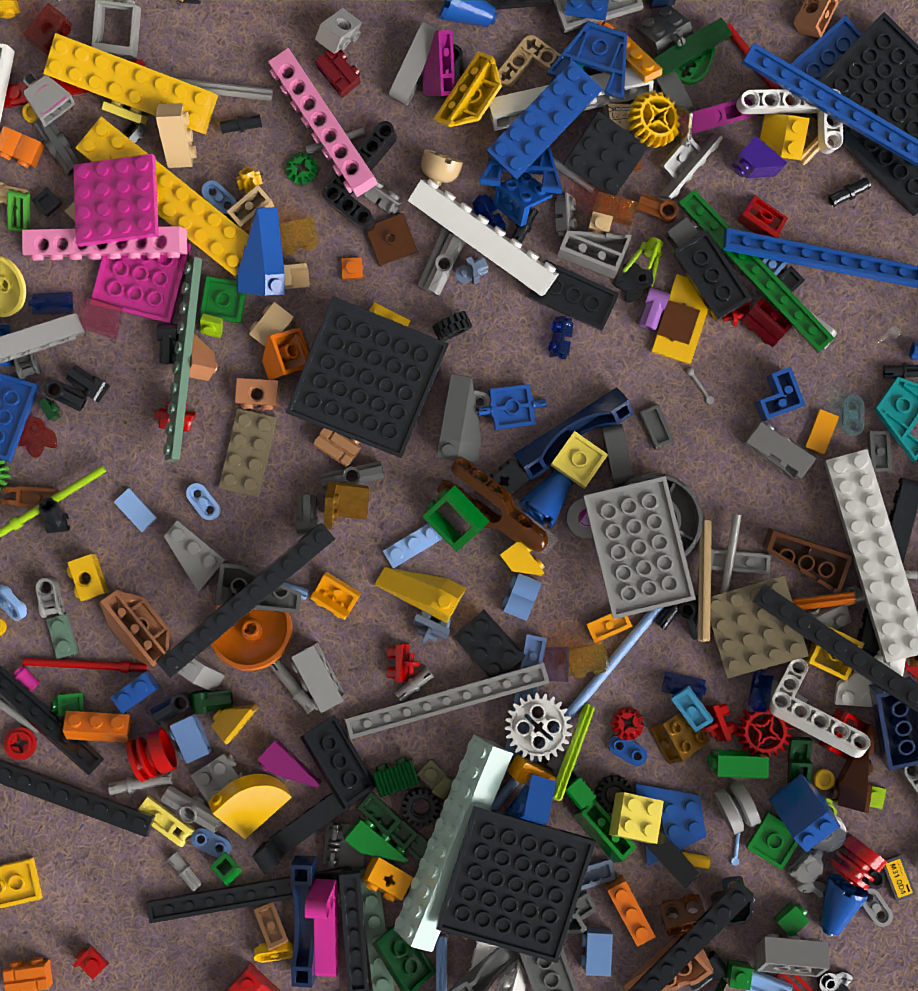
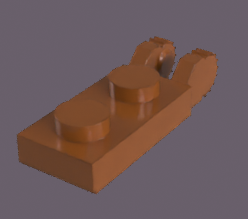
(28, 496)

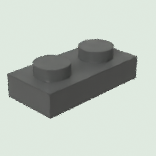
(880, 450)

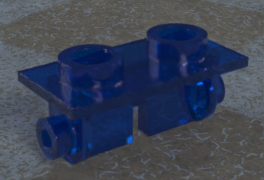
(484, 206)
(51, 303)
(561, 328)
(675, 682)
(760, 692)

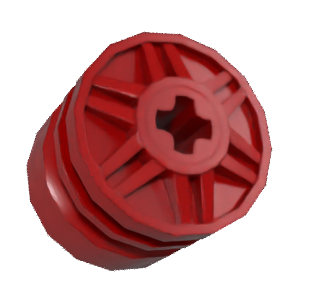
(151, 755)
(858, 862)

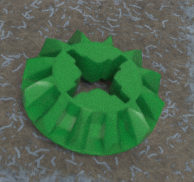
(304, 177)

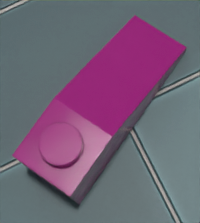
(439, 67)
(284, 763)

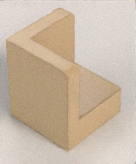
(296, 276)

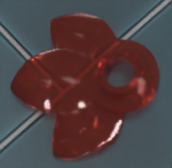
(37, 440)

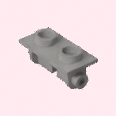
(389, 198)
(565, 205)

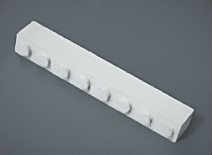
(509, 107)
(483, 237)

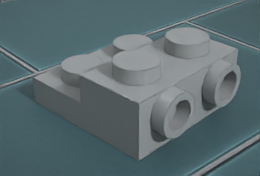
(216, 775)

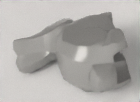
(807, 870)

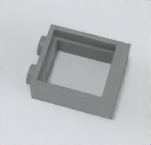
(98, 27)

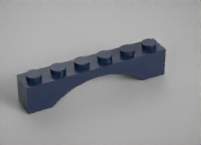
(605, 411)
(303, 875)

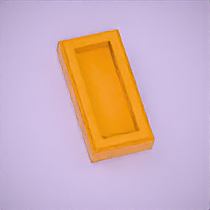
(821, 431)

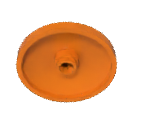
(255, 640)

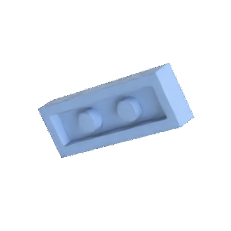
(411, 545)

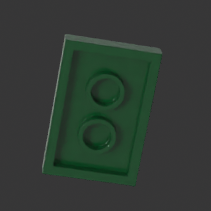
(405, 963)

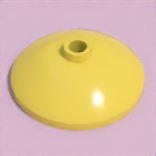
(11, 288)

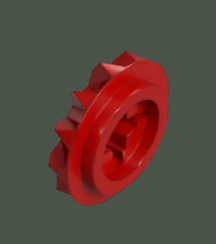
(618, 725)
(16, 752)

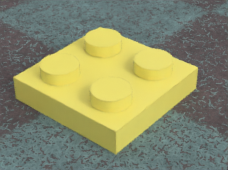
(579, 460)

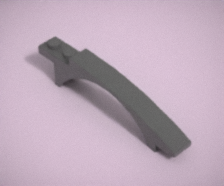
(494, 964)

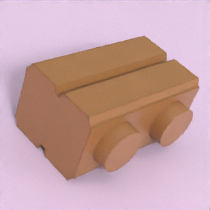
(337, 446)

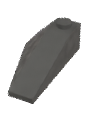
(460, 425)
(234, 577)

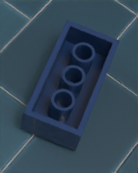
(895, 729)

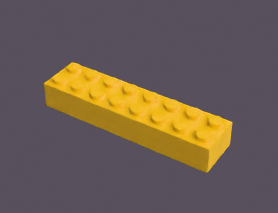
(127, 81)

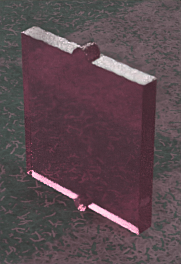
(102, 318)

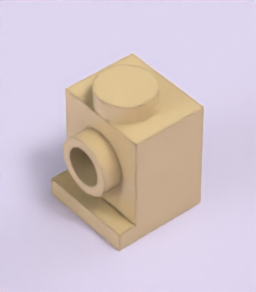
(600, 223)

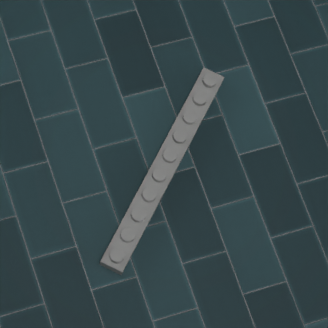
(447, 700)

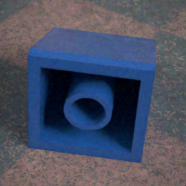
(804, 812)

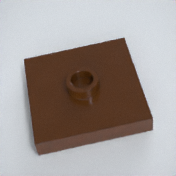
(392, 239)

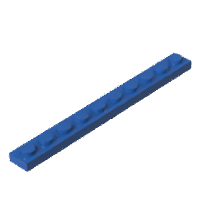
(832, 103)
(820, 257)

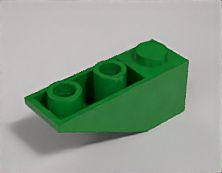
(371, 842)

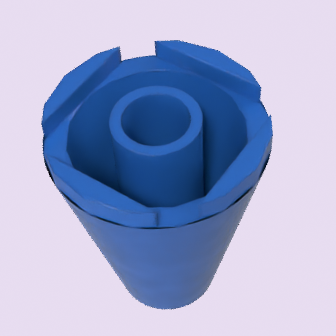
(468, 12)
(547, 499)
(840, 904)

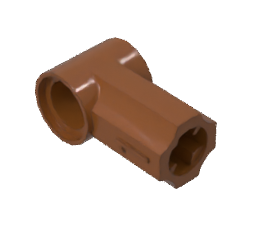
(654, 206)

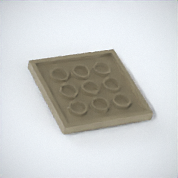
(748, 634)

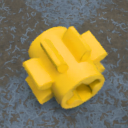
(248, 179)

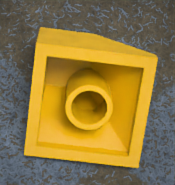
(231, 721)

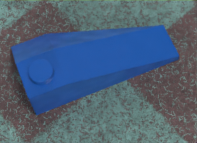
(262, 261)

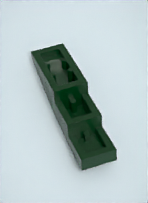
(694, 47)
(799, 758)
(394, 826)

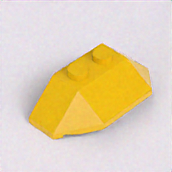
(471, 93)

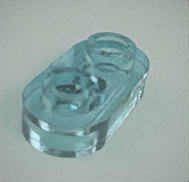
(853, 415)

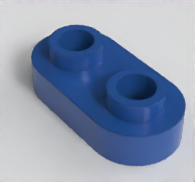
(628, 750)

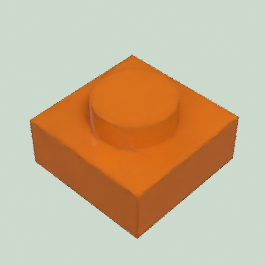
(352, 268)

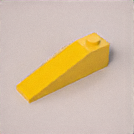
(426, 592)

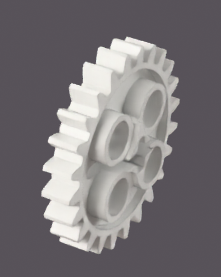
(551, 713)

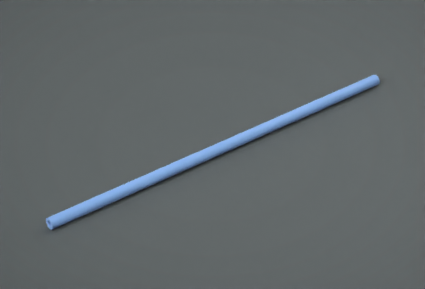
(586, 693)

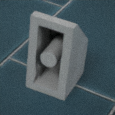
(202, 674)

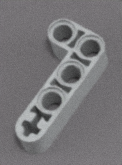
(413, 65)

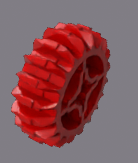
(759, 738)

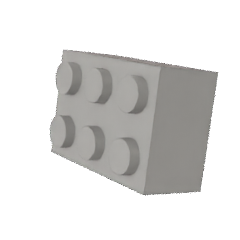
(318, 678)
(792, 956)

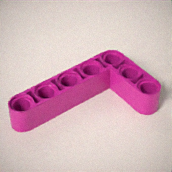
(323, 908)

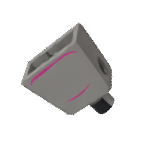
(47, 98)

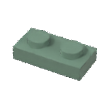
(62, 636)

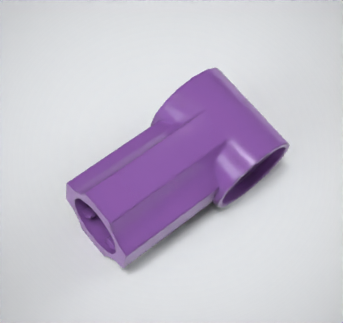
(653, 308)

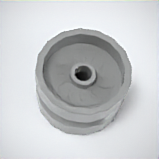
(736, 807)

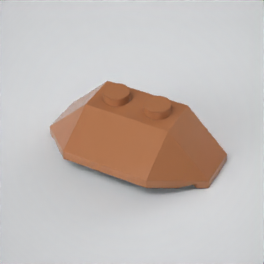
(136, 626)

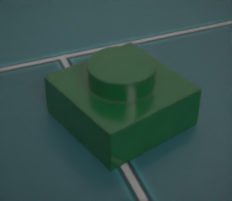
(50, 409)

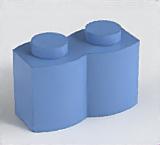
(521, 596)

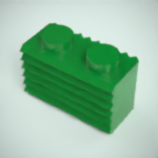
(579, 792)

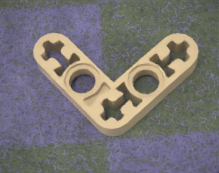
(528, 55)

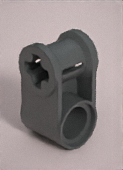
(27, 365)

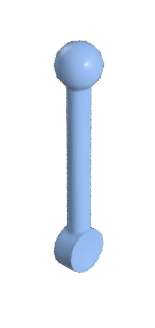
(734, 860)

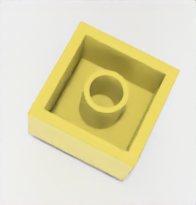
(636, 817)

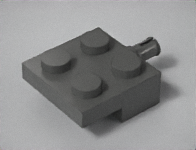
(664, 29)

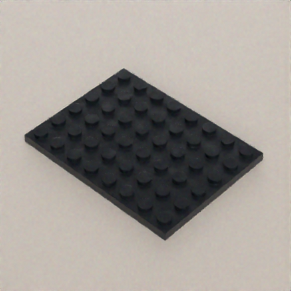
(883, 78)

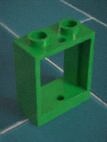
(464, 508)
(738, 764)

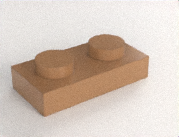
(271, 926)

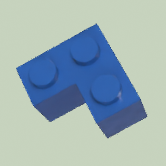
(785, 395)

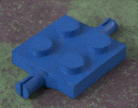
(511, 407)

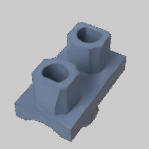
(472, 270)
(430, 629)

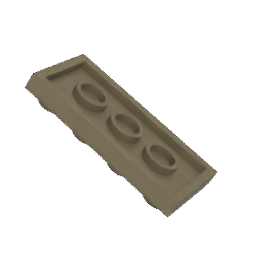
(248, 452)

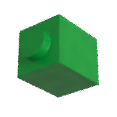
(226, 868)
(792, 918)
(739, 974)

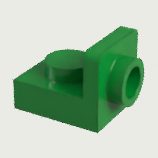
(67, 702)

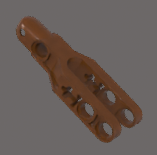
(513, 521)

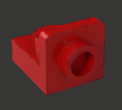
(90, 961)

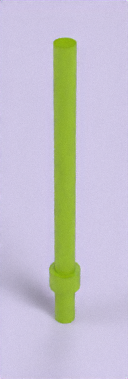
(17, 522)

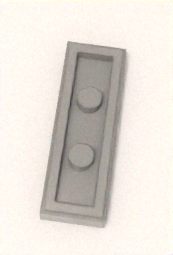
(743, 562)

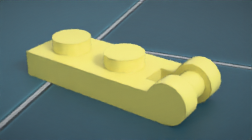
(167, 821)

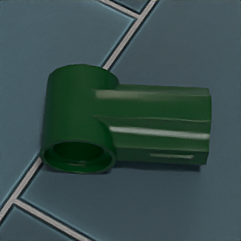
(205, 700)

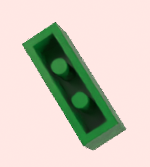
(597, 825)

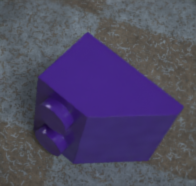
(758, 161)

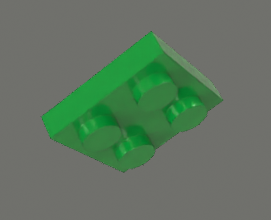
(223, 300)
(772, 841)

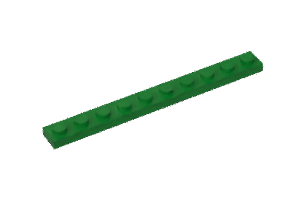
(759, 275)

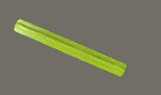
(572, 751)

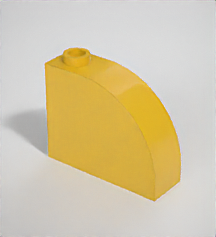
(249, 802)

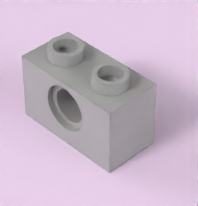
(338, 31)

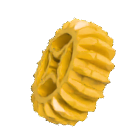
(643, 112)

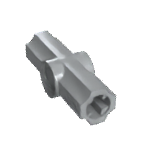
(438, 276)
(191, 809)

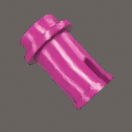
(26, 678)

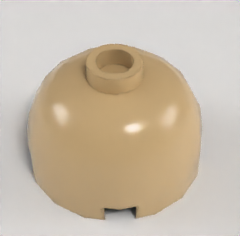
(440, 167)

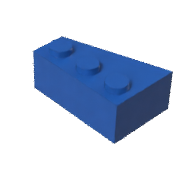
(534, 800)

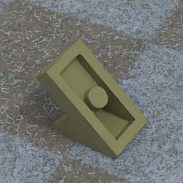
(436, 779)

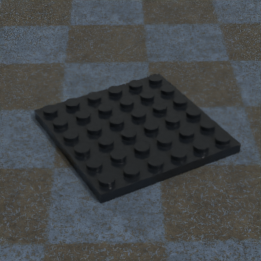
(366, 377)
(515, 884)

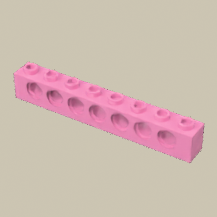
(286, 64)
(34, 245)

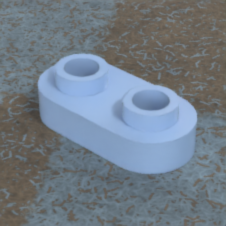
(203, 502)
(11, 605)

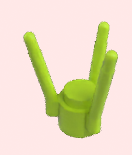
(652, 250)

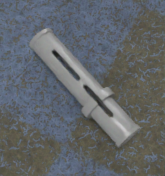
(292, 685)
(133, 784)

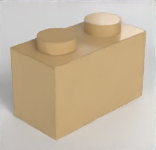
(243, 211)
(273, 322)

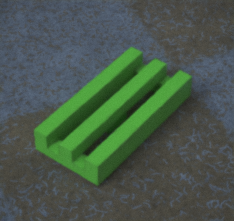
(10, 210)

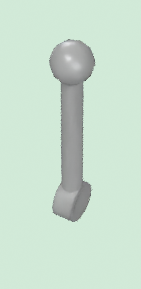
(709, 399)

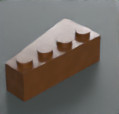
(810, 558)

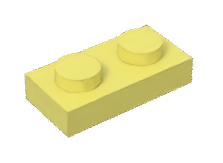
(118, 109)

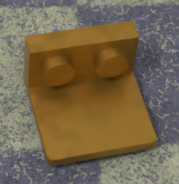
(345, 501)
(677, 738)

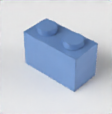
(190, 738)
(597, 952)

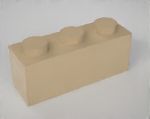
(175, 135)

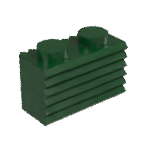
(395, 776)

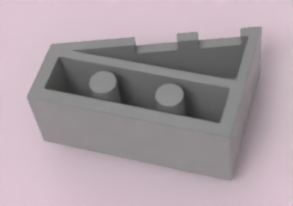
(595, 251)
(779, 451)
(195, 554)

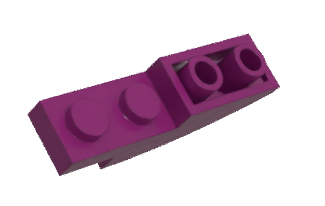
(718, 115)

